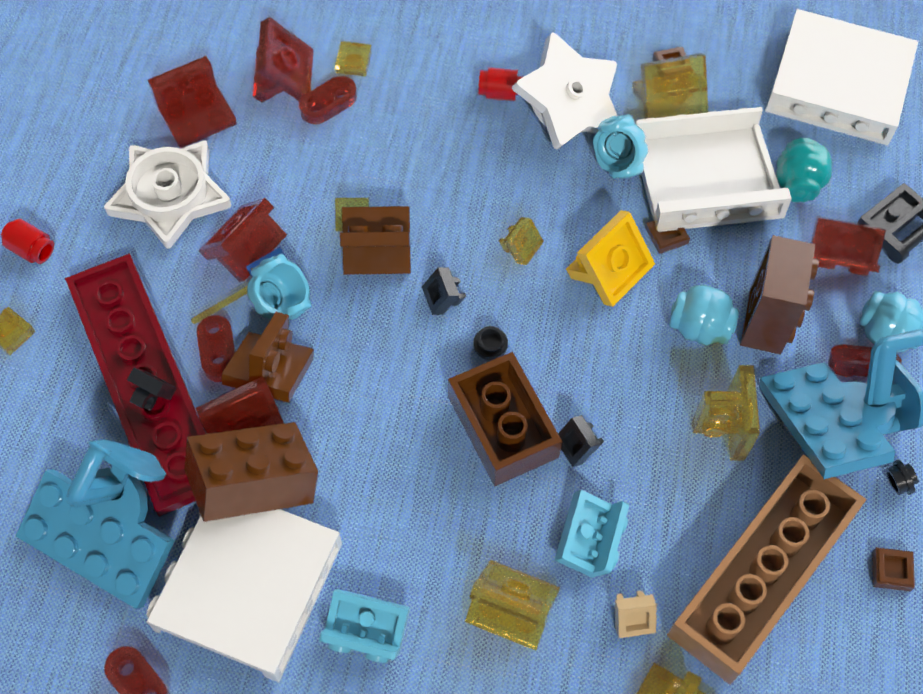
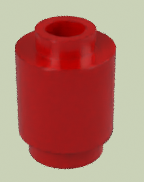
(498, 83)
(27, 241)

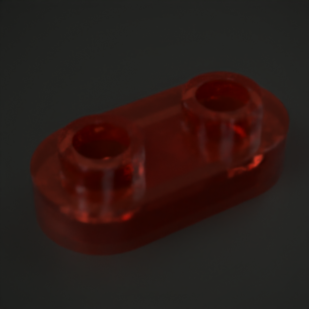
(326, 100)
(215, 345)
(851, 360)
(142, 678)

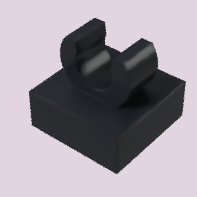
(442, 291)
(149, 388)
(578, 440)

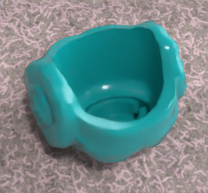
(804, 169)

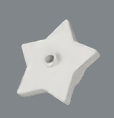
(568, 91)
(168, 190)

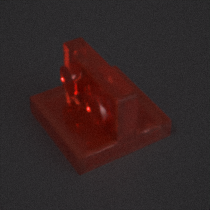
(281, 63)
(244, 238)
(240, 409)

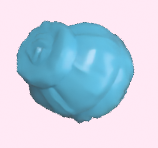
(620, 147)
(278, 287)
(704, 315)
(890, 315)

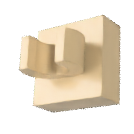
(635, 615)

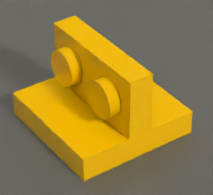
(613, 259)

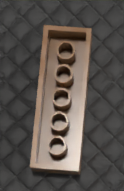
(765, 570)

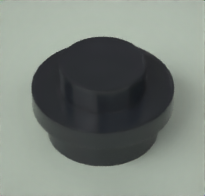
(490, 343)
(902, 477)

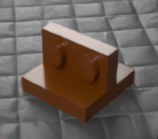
(376, 240)
(272, 357)

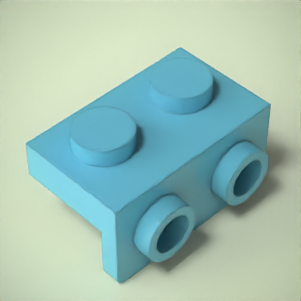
(592, 534)
(365, 626)

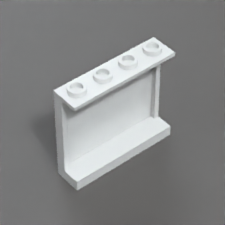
(843, 77)
(710, 170)
(246, 586)

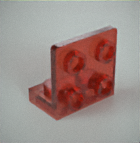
(191, 102)

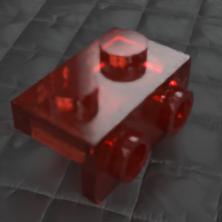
(847, 245)

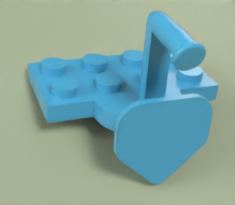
(846, 421)
(99, 521)

